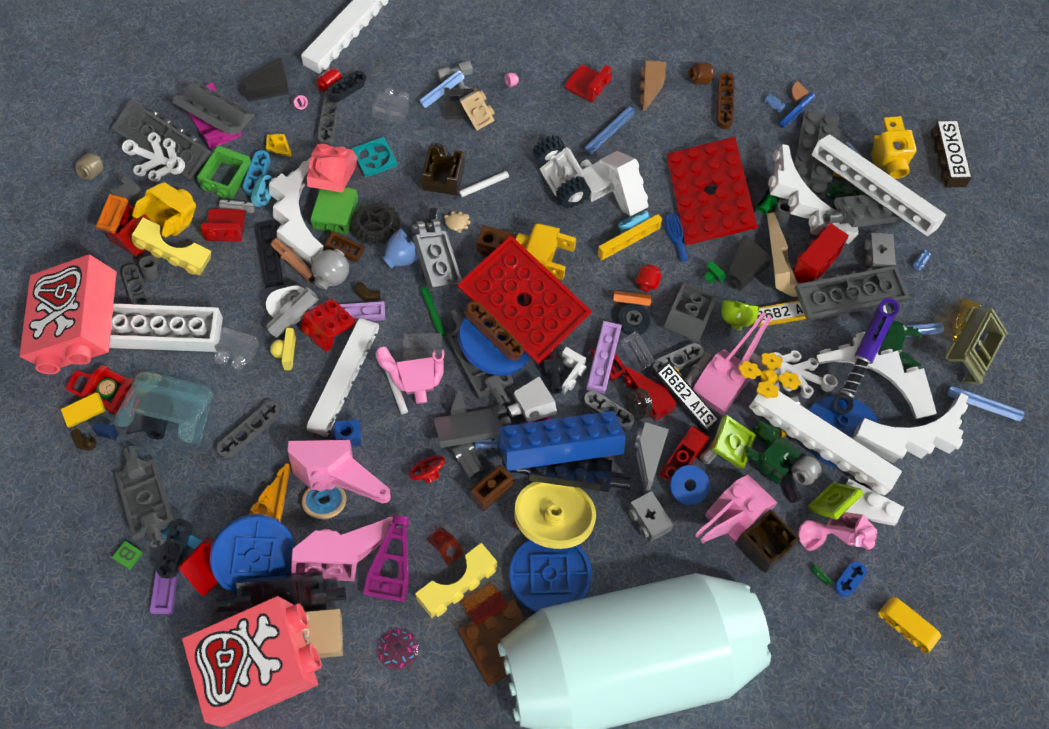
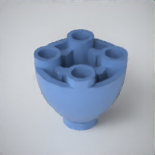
(400, 250)

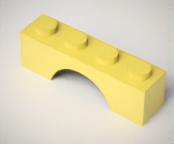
(191, 258)
(437, 597)

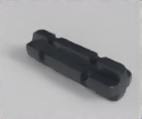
(790, 486)

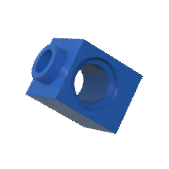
(347, 426)

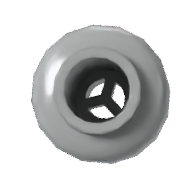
(806, 470)

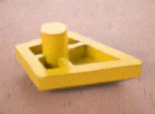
(278, 144)

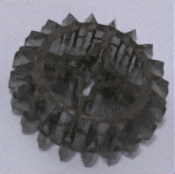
(374, 228)

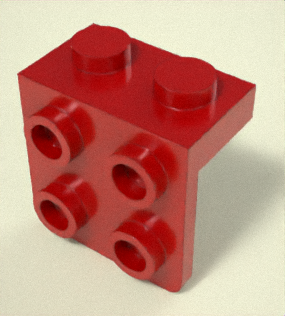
(588, 82)
(224, 225)
(325, 323)
(197, 568)

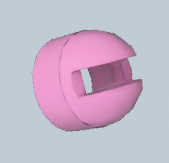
(511, 79)
(302, 99)

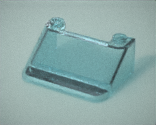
(167, 400)

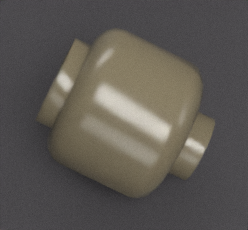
(89, 166)

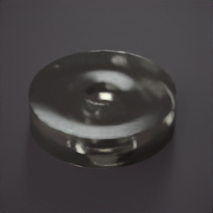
(639, 403)

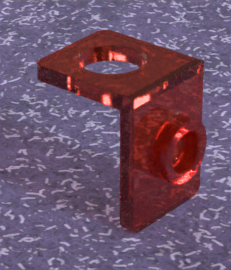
(442, 541)

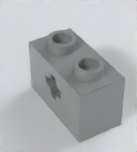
(880, 251)
(650, 506)

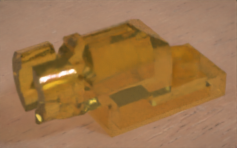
(959, 324)

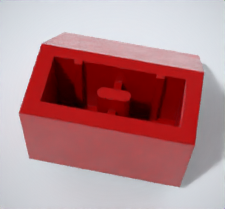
(124, 232)

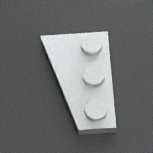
(875, 506)

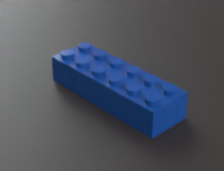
(561, 440)

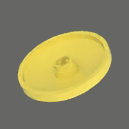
(554, 515)

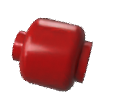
(648, 278)

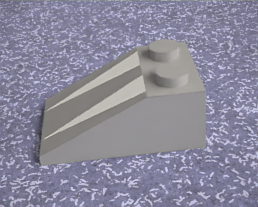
(650, 445)

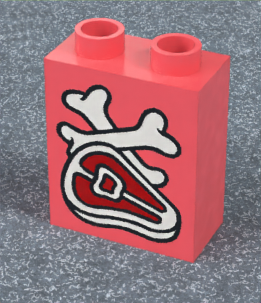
(68, 314)
(251, 661)

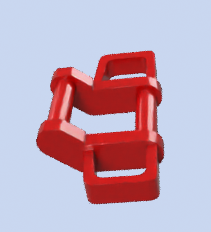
(94, 379)

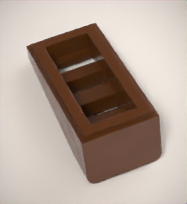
(335, 237)

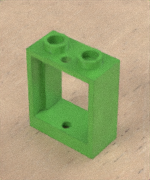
(229, 157)

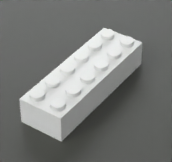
(165, 327)

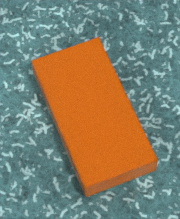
(111, 213)
(634, 298)

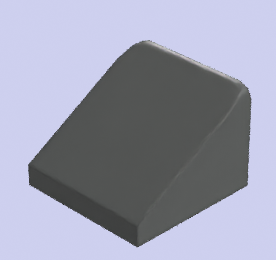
(459, 405)

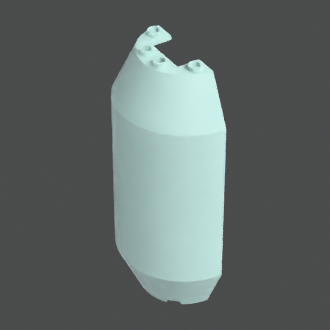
(635, 653)

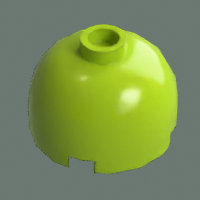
(739, 313)

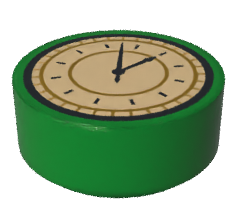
(107, 388)

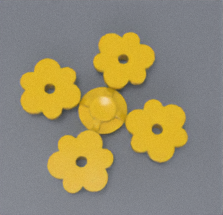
(769, 377)

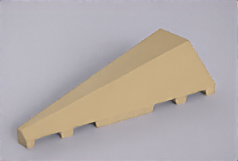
(783, 273)

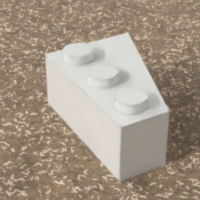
(627, 182)

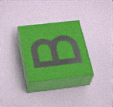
(127, 555)

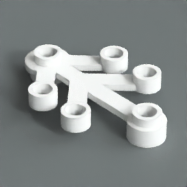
(155, 158)
(827, 383)

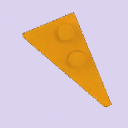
(273, 498)

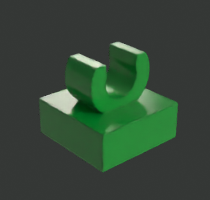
(714, 273)

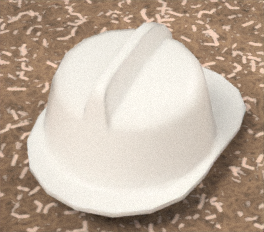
(280, 297)

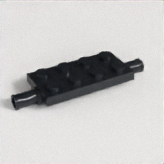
(585, 474)
(297, 588)

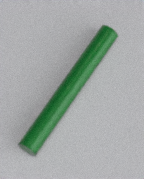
(432, 310)

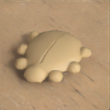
(457, 221)

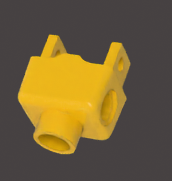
(885, 155)
(167, 208)
(543, 245)

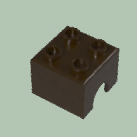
(443, 172)
(767, 541)

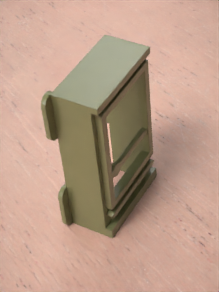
(964, 351)

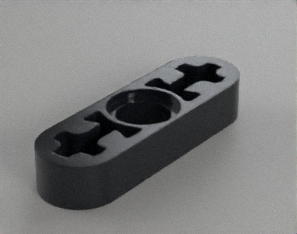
(345, 92)
(182, 547)

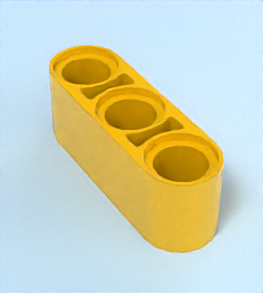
(911, 624)

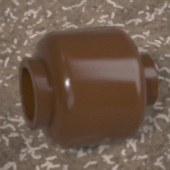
(701, 73)

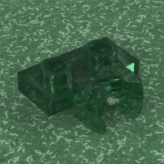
(840, 190)

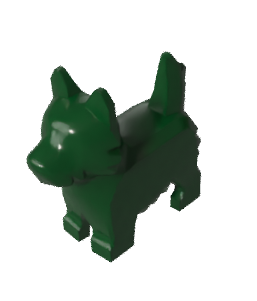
(894, 340)
(775, 454)

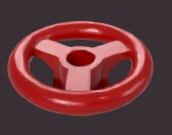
(429, 470)

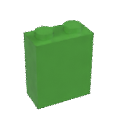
(334, 210)

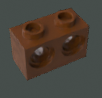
(492, 235)

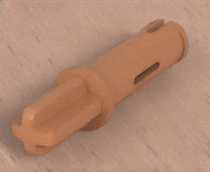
(288, 255)

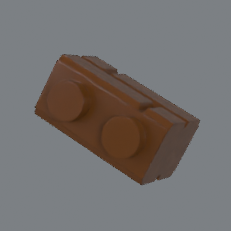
(491, 487)

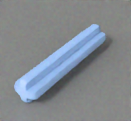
(439, 90)

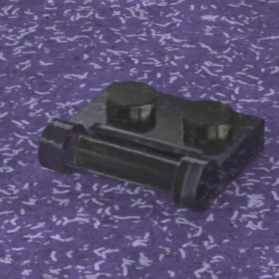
(455, 109)

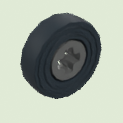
(635, 311)

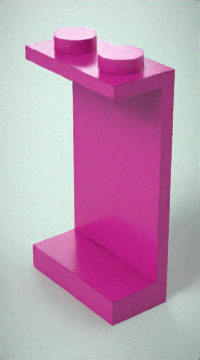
(211, 134)

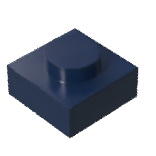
(105, 430)

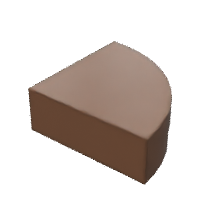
(798, 92)

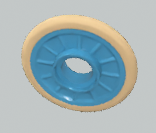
(318, 510)

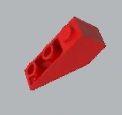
(661, 399)
(686, 452)

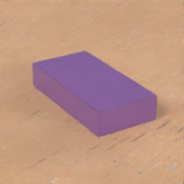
(163, 595)

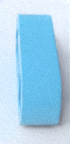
(261, 189)
(633, 221)

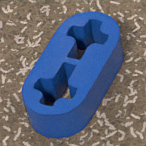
(854, 582)

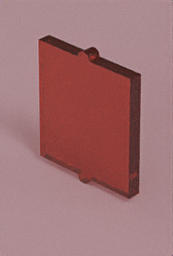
(483, 603)

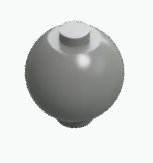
(330, 268)

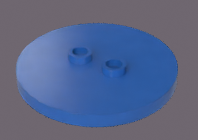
(484, 353)
(845, 423)
(251, 549)
(548, 575)

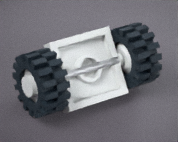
(561, 171)

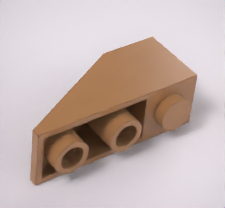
(654, 78)

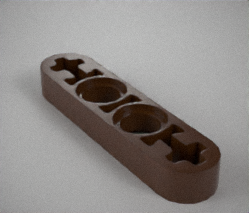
(728, 101)
(496, 329)

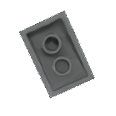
(690, 312)

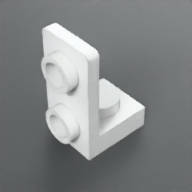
(576, 361)

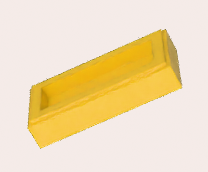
(83, 410)

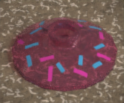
(400, 658)

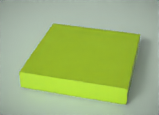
(731, 440)
(835, 500)

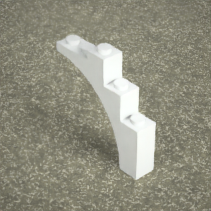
(802, 201)
(286, 211)
(912, 384)
(894, 442)

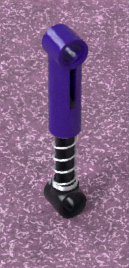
(866, 353)

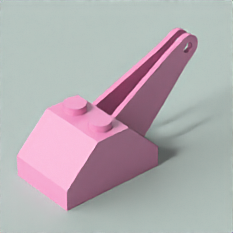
(721, 378)
(331, 464)
(737, 510)
(336, 553)

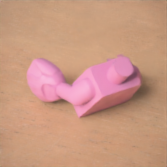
(414, 375)
(850, 528)

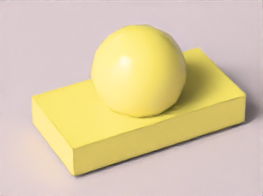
(285, 349)

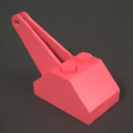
(331, 167)

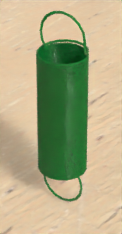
(821, 575)

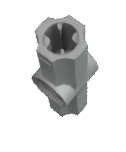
(292, 312)

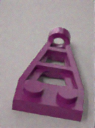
(386, 587)

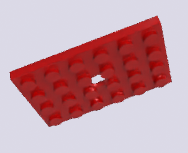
(716, 214)
(515, 271)

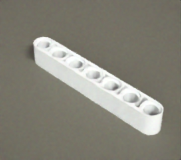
(342, 376)

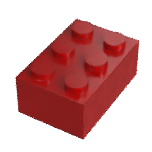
(820, 254)

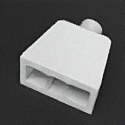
(596, 179)
(533, 402)

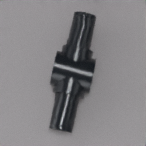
(554, 369)

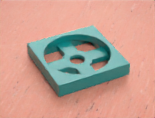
(367, 171)

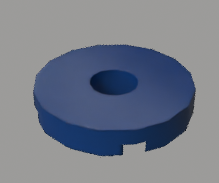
(700, 488)

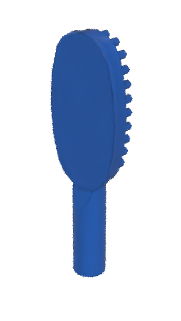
(795, 112)
(675, 233)

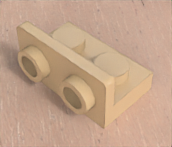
(477, 110)

